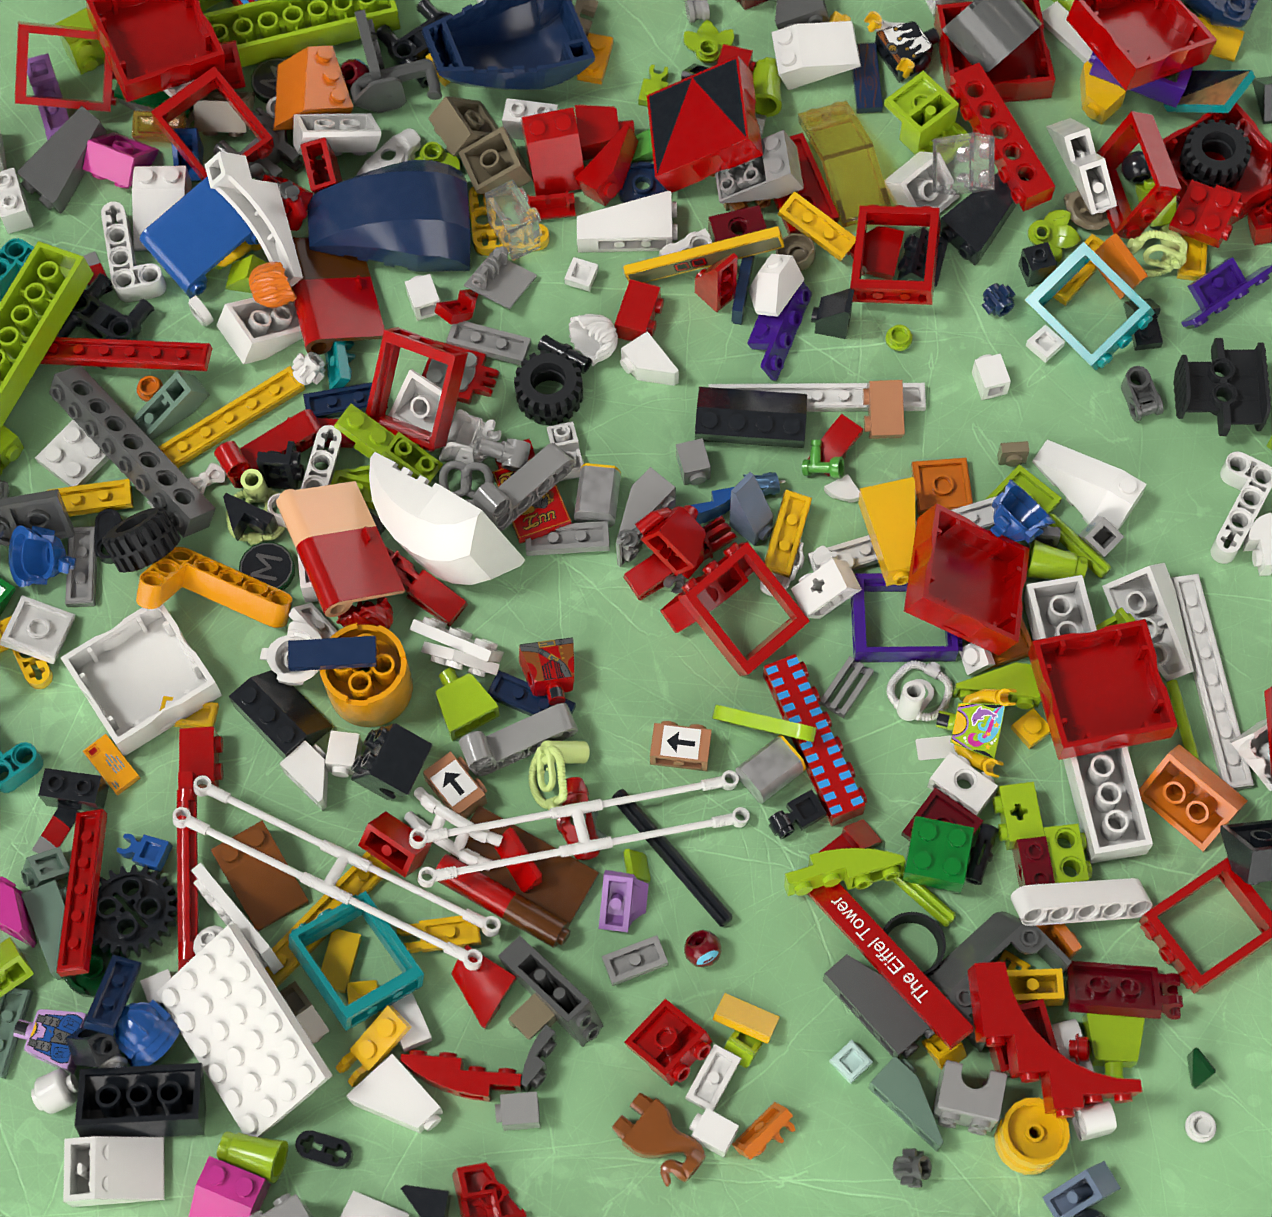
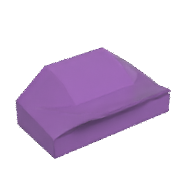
(622, 900)

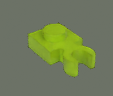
(653, 84)

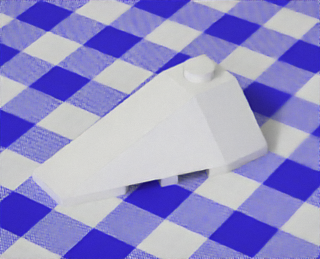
(1090, 483)
(1152, 597)

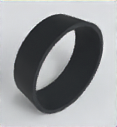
(927, 922)

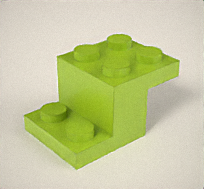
(925, 113)

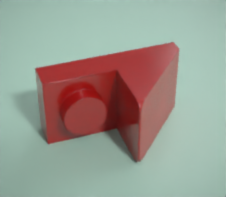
(855, 836)

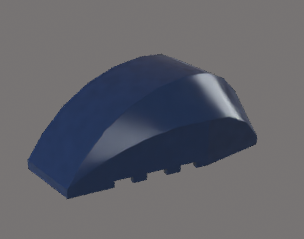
(510, 44)
(396, 215)

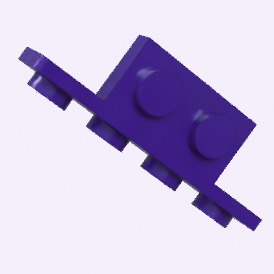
(1219, 287)
(777, 333)

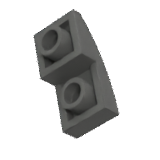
(534, 1067)

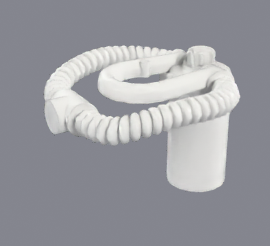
(912, 699)

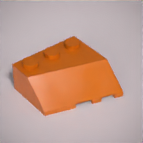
(310, 85)

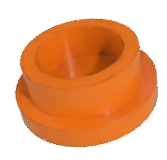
(148, 387)

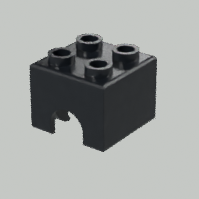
(390, 761)

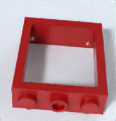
(23, 31)
(192, 94)
(1143, 130)
(896, 290)
(392, 341)
(773, 642)
(1172, 952)

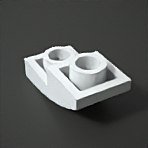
(565, 437)
(411, 1013)

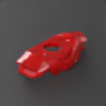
(577, 793)

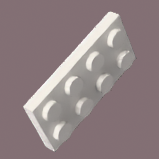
(231, 914)

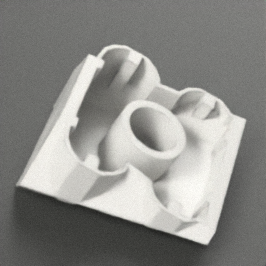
(1254, 748)

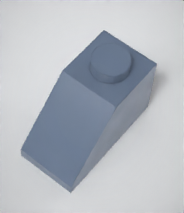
(1082, 1191)

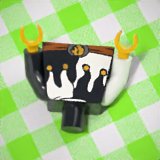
(902, 45)

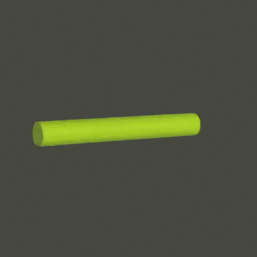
(1181, 717)

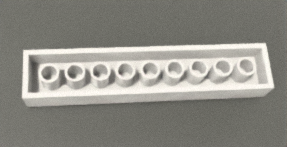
(1103, 781)

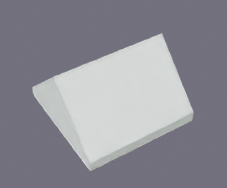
(417, 401)

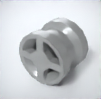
(697, 10)

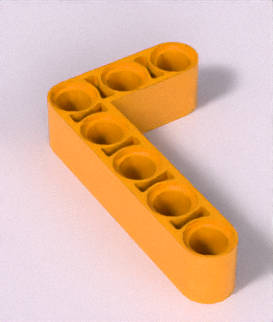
(214, 581)

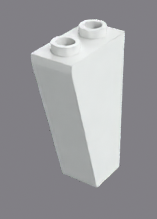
(629, 226)

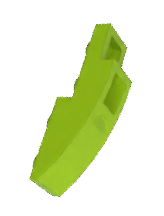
(373, 437)
(854, 865)

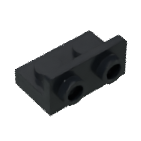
(915, 254)
(281, 470)

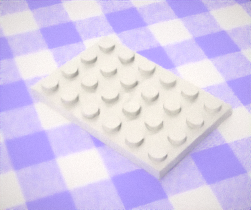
(243, 1033)

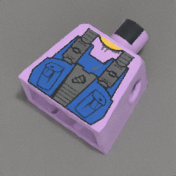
(47, 1036)

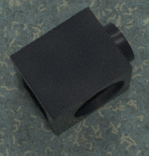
(1037, 263)
(91, 1047)

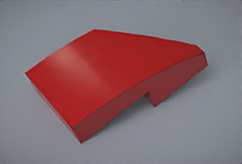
(458, 310)

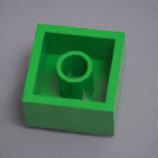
(938, 854)

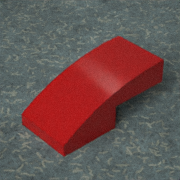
(233, 70)
(839, 439)

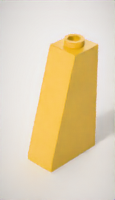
(890, 522)

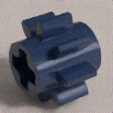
(998, 299)

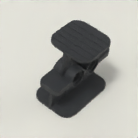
(1243, 386)

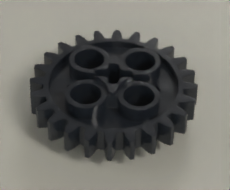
(151, 893)

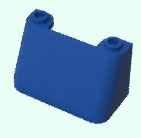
(196, 236)

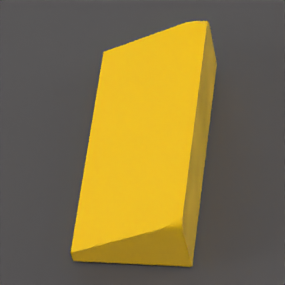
(1227, 40)

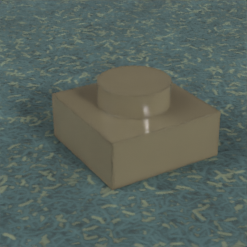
(1013, 453)

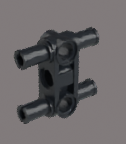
(411, 46)
(102, 319)

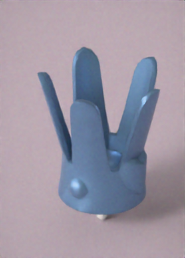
(769, 483)

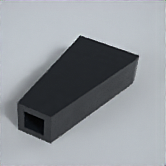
(977, 220)

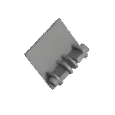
(500, 279)

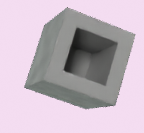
(693, 462)
(1101, 535)
(518, 1111)

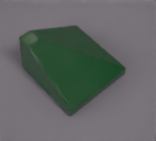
(1199, 1068)

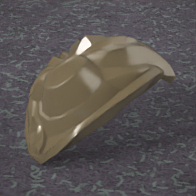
(1080, 213)

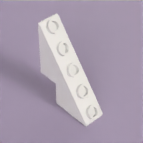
(1084, 164)

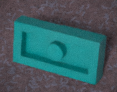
(337, 364)

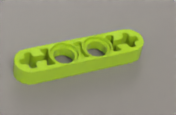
(764, 723)

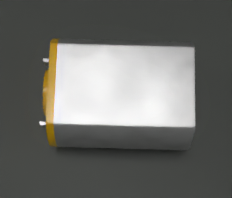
(597, 493)
(770, 769)

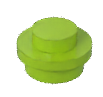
(899, 338)

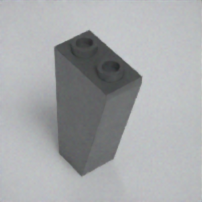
(800, 12)
(59, 163)
(538, 976)
(877, 1006)

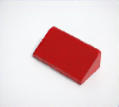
(525, 874)

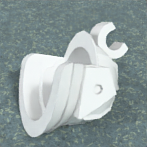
(463, 436)
(278, 654)

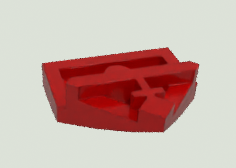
(881, 252)

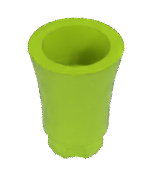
(767, 87)
(1054, 563)
(254, 1154)

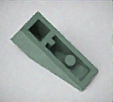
(171, 404)
(46, 912)
(904, 1095)

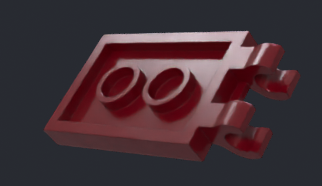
(1122, 990)

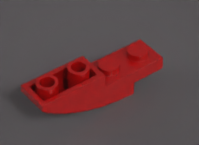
(710, 597)
(447, 1075)

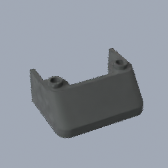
(983, 947)

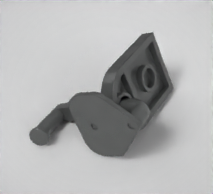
(383, 86)
(34, 509)

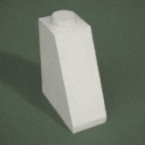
(396, 1097)

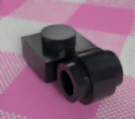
(803, 810)

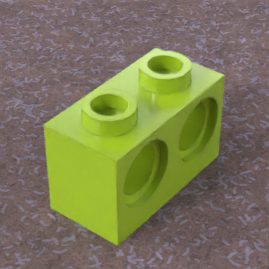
(1071, 857)

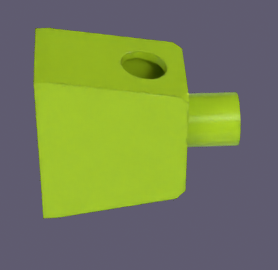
(464, 703)
(1113, 1041)

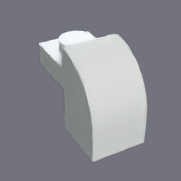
(1260, 542)

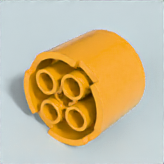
(374, 695)

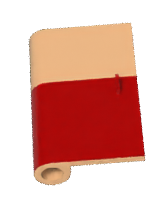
(338, 545)

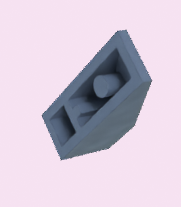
(750, 511)

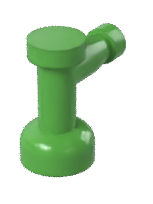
(814, 464)

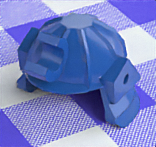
(1018, 515)
(37, 556)
(145, 1033)

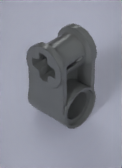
(1142, 398)

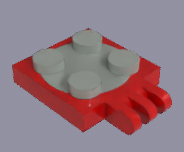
(474, 377)

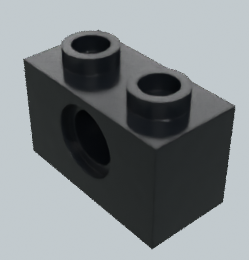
(73, 790)

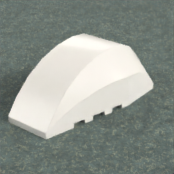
(439, 527)

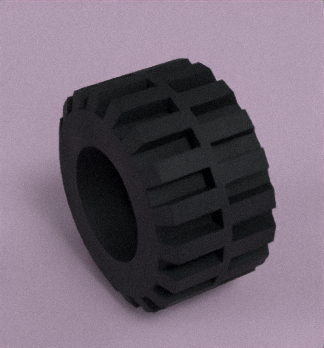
(1219, 139)
(548, 368)
(141, 540)

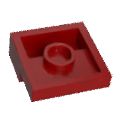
(1207, 213)
(669, 1042)

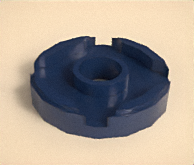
(639, 173)

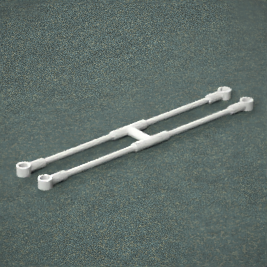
(577, 812)
(328, 885)

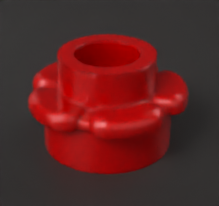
(1079, 1049)

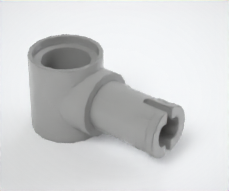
(510, 453)

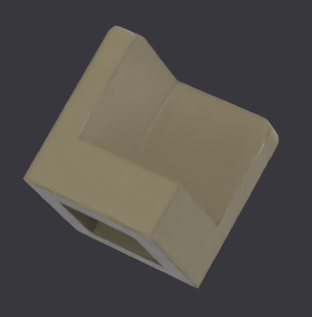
(532, 1017)

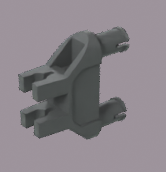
(281, 152)

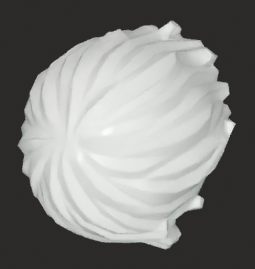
(593, 336)

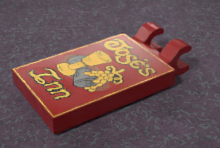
(543, 516)

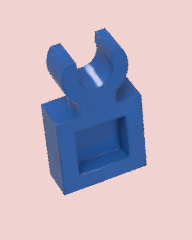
(147, 852)

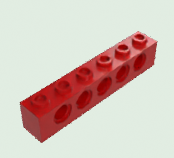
(1001, 123)

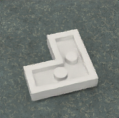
(456, 659)

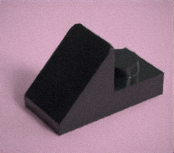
(1150, 336)
(244, 514)

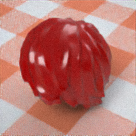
(368, 614)

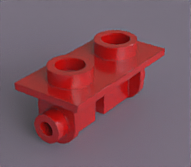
(553, 205)

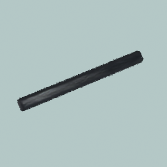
(676, 862)

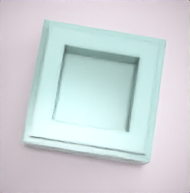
(851, 1061)

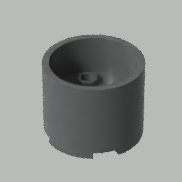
(991, 30)

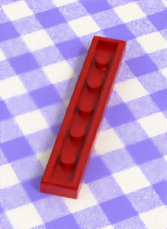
(82, 893)

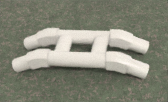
(445, 814)

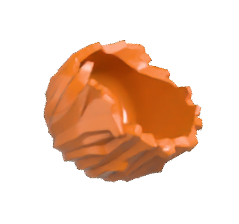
(270, 285)

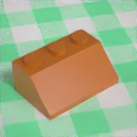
(1191, 797)

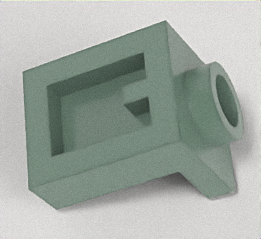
(44, 868)

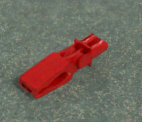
(650, 574)
(428, 591)

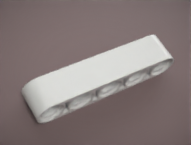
(1081, 901)

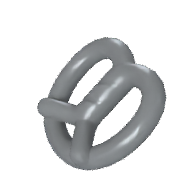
(466, 477)

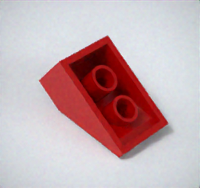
(553, 151)

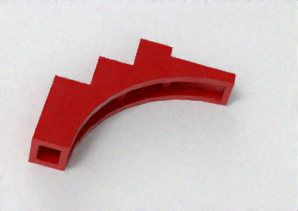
(1030, 1057)

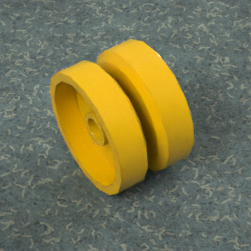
(1022, 1151)

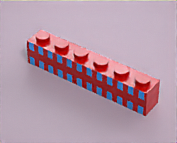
(823, 757)

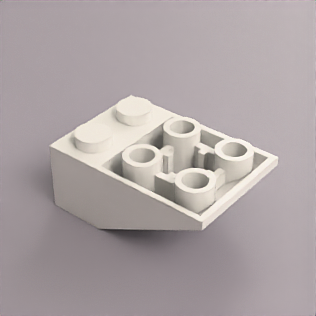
(113, 1170)

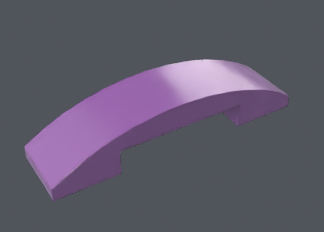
(45, 84)

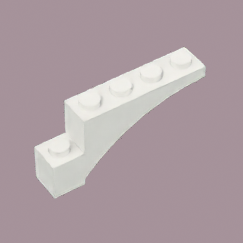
(259, 206)

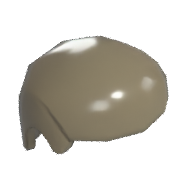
(800, 248)

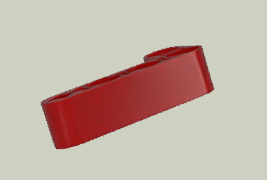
(298, 428)

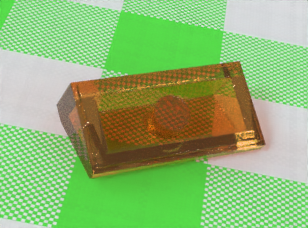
(147, 130)

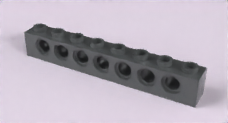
(131, 450)

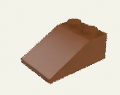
(261, 888)

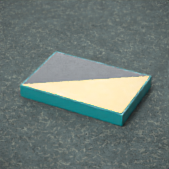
(1213, 91)

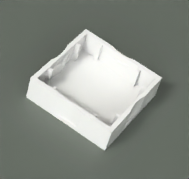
(132, 670)

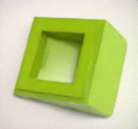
(637, 864)
(743, 1047)

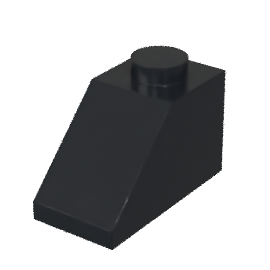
(833, 314)

